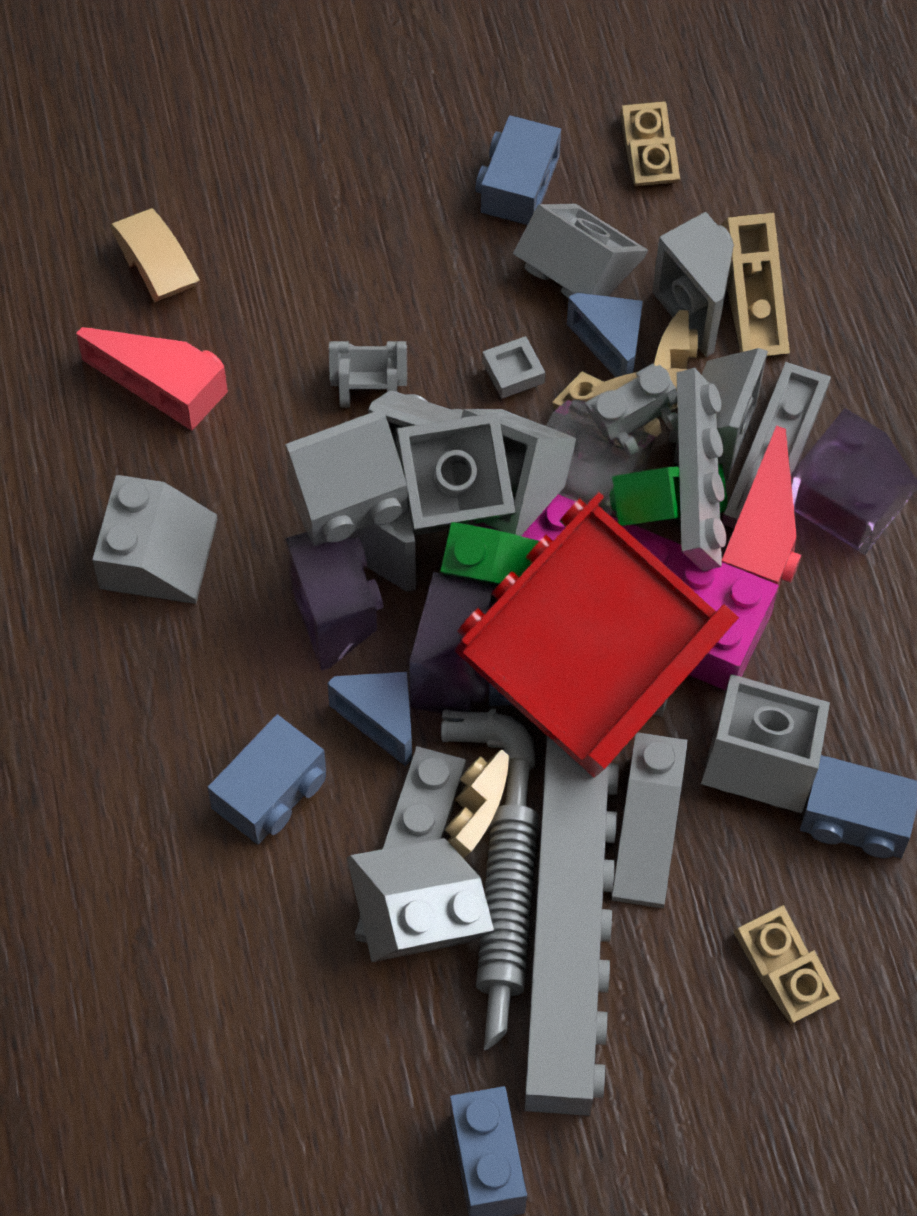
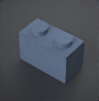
(519, 169)
(268, 780)
(861, 808)
(488, 1153)

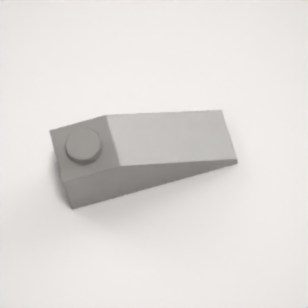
(649, 820)

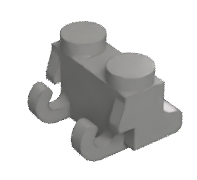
(367, 367)
(635, 405)

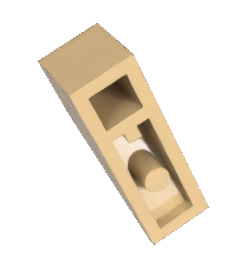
(756, 284)

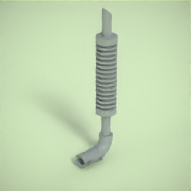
(508, 863)

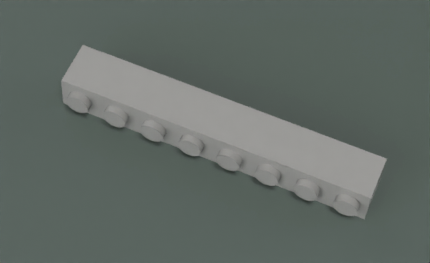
(569, 936)

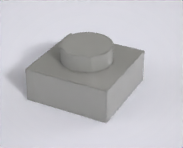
(513, 367)

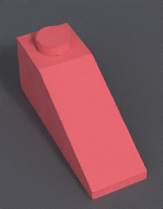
(158, 370)
(766, 526)

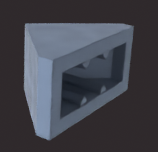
(607, 328)
(377, 708)

